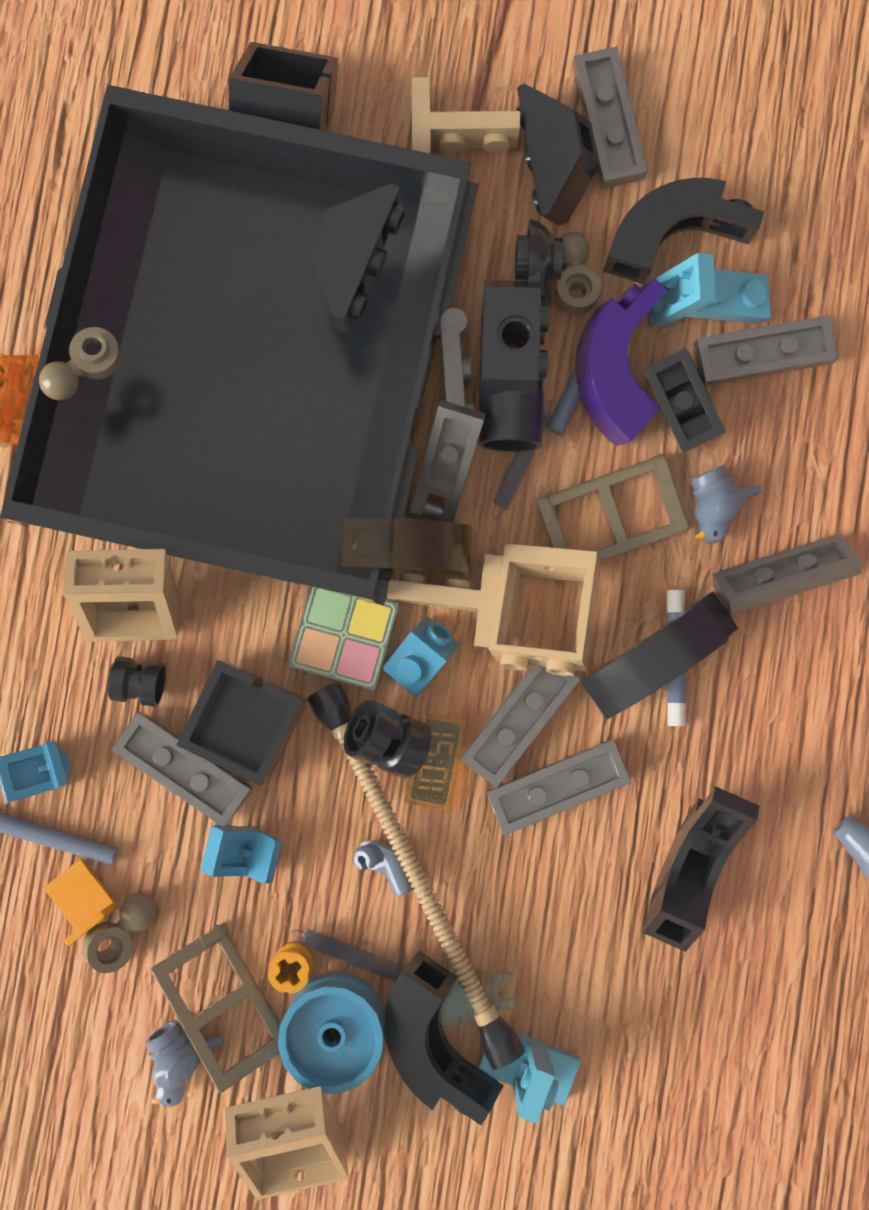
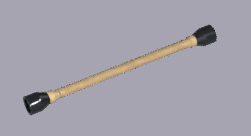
(497, 1036)

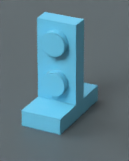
(709, 293)
(537, 1077)

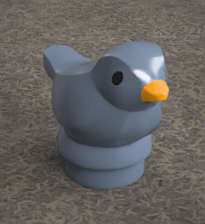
(718, 502)
(174, 1061)

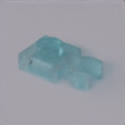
(458, 1009)

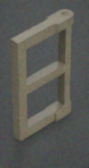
(663, 478)
(191, 1025)

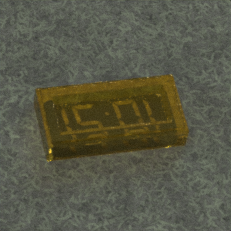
(436, 778)

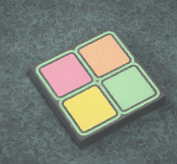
(343, 637)

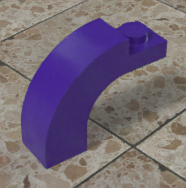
(602, 367)

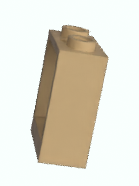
(549, 564)
(103, 596)
(308, 1142)

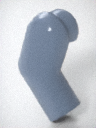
(382, 858)

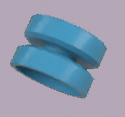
(336, 1059)

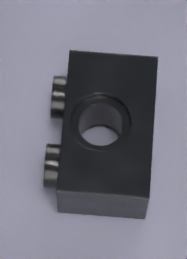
(685, 401)

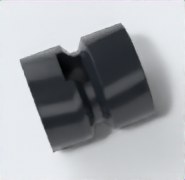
(387, 739)

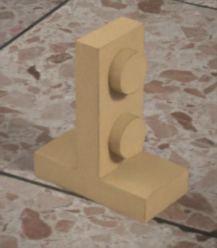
(459, 129)
(455, 595)

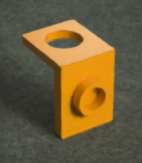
(81, 898)

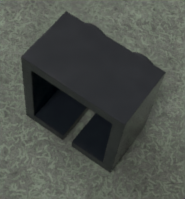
(284, 85)
(241, 722)

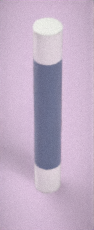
(676, 688)

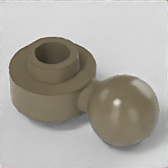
(577, 276)
(61, 379)
(136, 915)

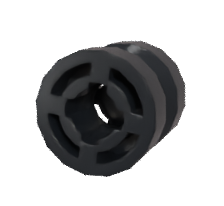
(133, 681)

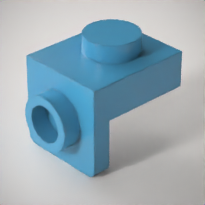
(421, 655)
(33, 771)
(241, 853)

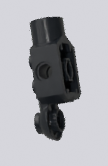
(517, 316)

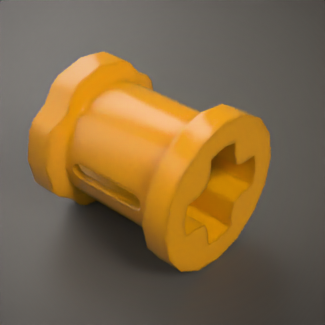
(292, 981)

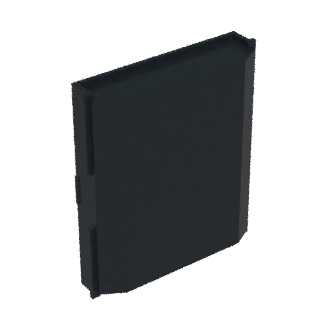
(236, 396)

